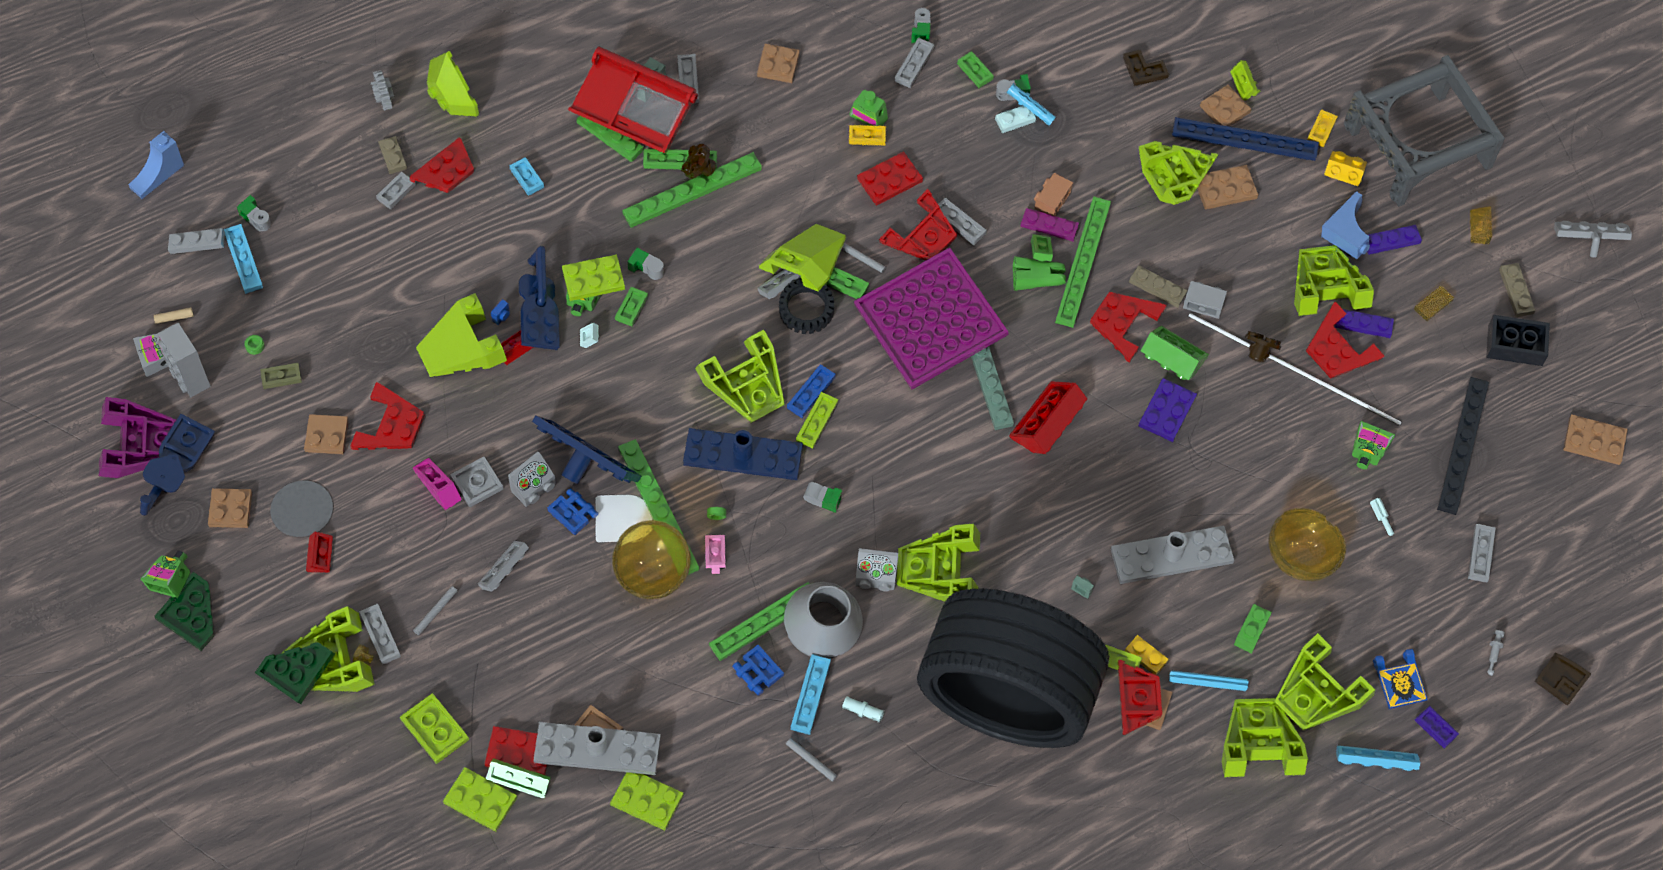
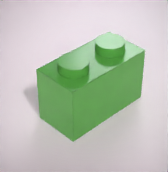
(1252, 628)

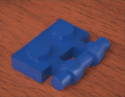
(568, 515)
(762, 665)

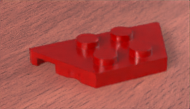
(446, 168)
(1138, 697)

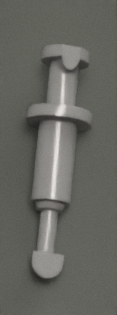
(1496, 645)

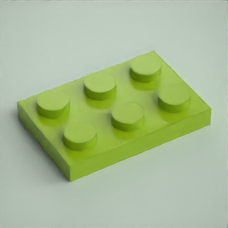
(593, 277)
(434, 728)
(480, 799)
(647, 799)

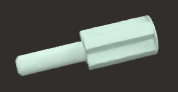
(1381, 514)

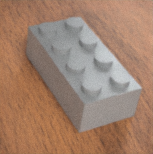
(183, 360)

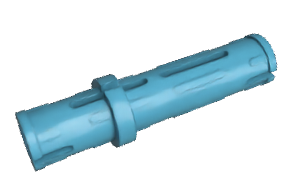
(1025, 100)

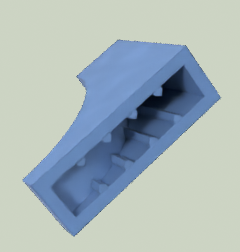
(161, 164)
(1343, 229)

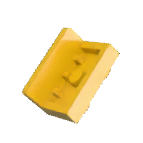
(1345, 168)

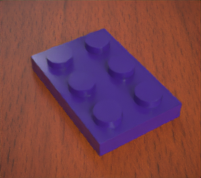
(1167, 410)

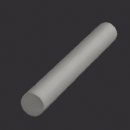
(864, 258)
(435, 610)
(811, 759)

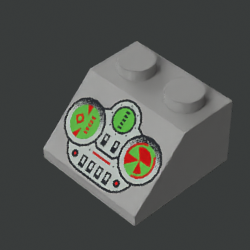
(531, 480)
(876, 569)

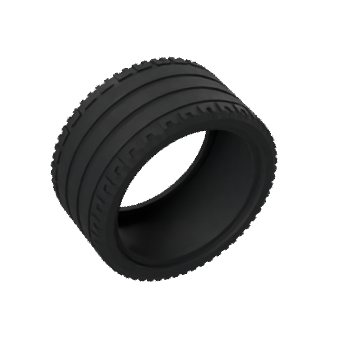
(1013, 668)

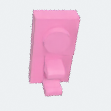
(715, 552)

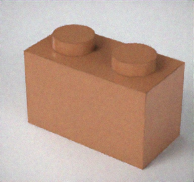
(1053, 195)

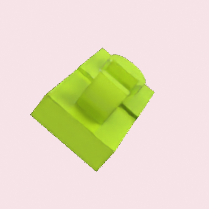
(1244, 80)

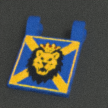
(1401, 683)

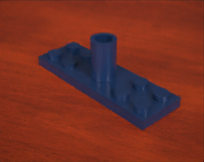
(742, 453)
(583, 454)

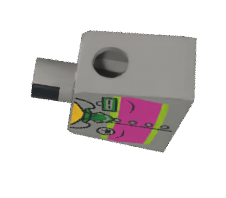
(150, 354)

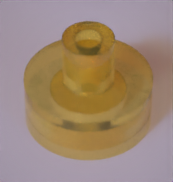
(362, 654)

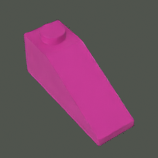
(437, 483)

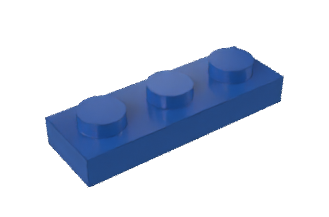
(810, 391)

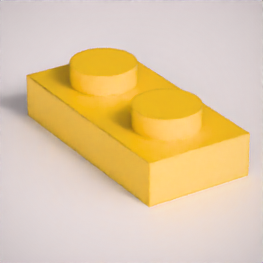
(1322, 127)
(867, 135)
(1151, 658)

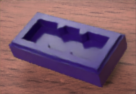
(1436, 727)

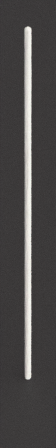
(1298, 370)

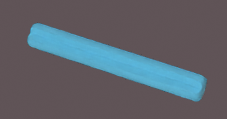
(1208, 680)

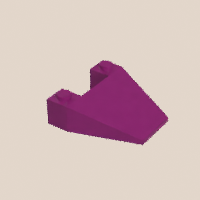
(139, 437)

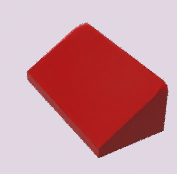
(513, 348)
(319, 552)

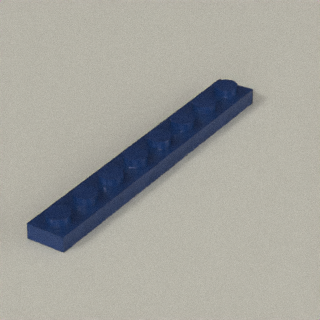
(1245, 139)

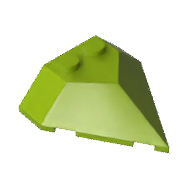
(449, 87)
(1174, 170)

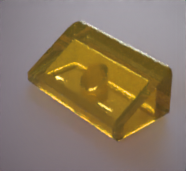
(1481, 225)

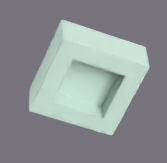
(589, 335)

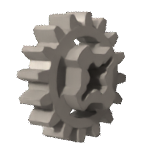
(382, 90)

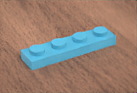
(243, 258)
(810, 694)
(1382, 758)

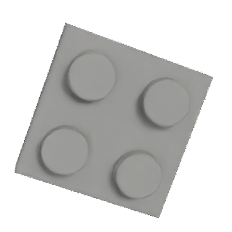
(476, 481)

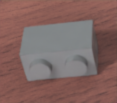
(1204, 299)

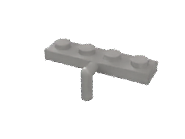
(1592, 230)

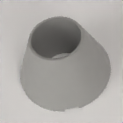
(814, 637)

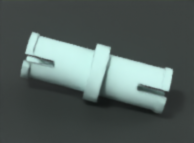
(863, 709)

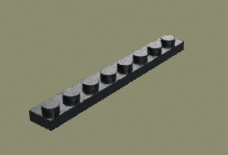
(1463, 445)

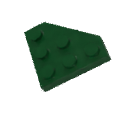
(190, 613)
(296, 669)

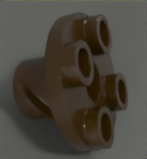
(698, 162)
(1261, 347)

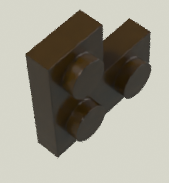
(1141, 72)

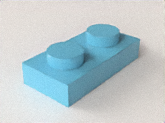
(526, 176)

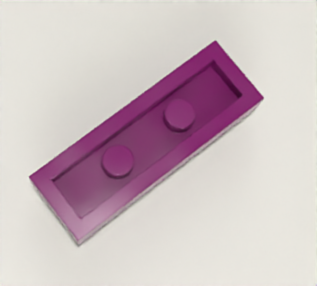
(1049, 224)

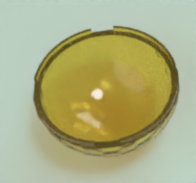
(1306, 545)
(651, 559)

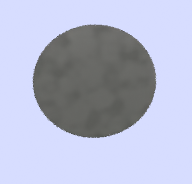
(301, 508)

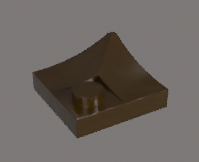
(1562, 678)

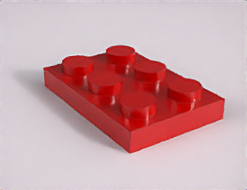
(890, 178)
(514, 748)

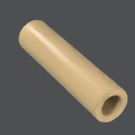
(173, 315)

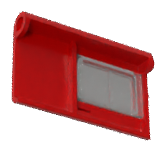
(635, 96)

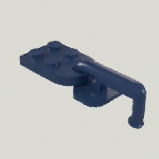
(539, 310)
(177, 455)

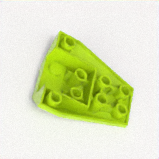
(808, 255)

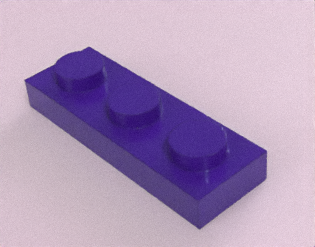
(1393, 239)
(1366, 324)

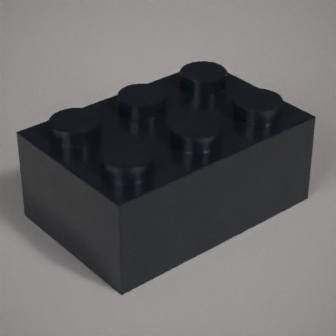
(1518, 340)

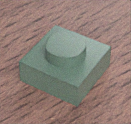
(1082, 586)

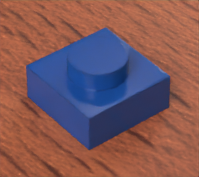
(500, 312)

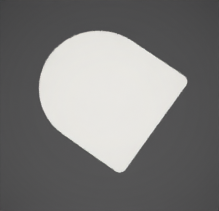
(617, 514)

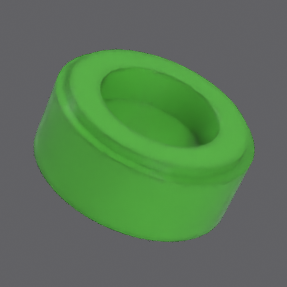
(254, 344)
(716, 513)

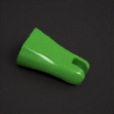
(1035, 274)

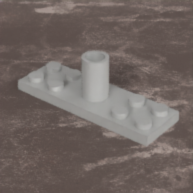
(1172, 554)
(597, 748)

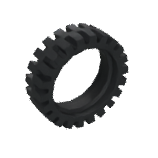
(805, 325)

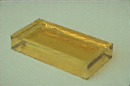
(1434, 303)

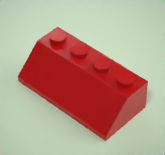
(1049, 416)

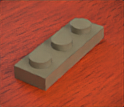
(1158, 286)
(1517, 290)

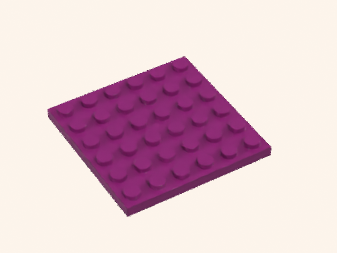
(931, 318)

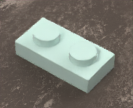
(1014, 119)

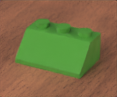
(1174, 353)

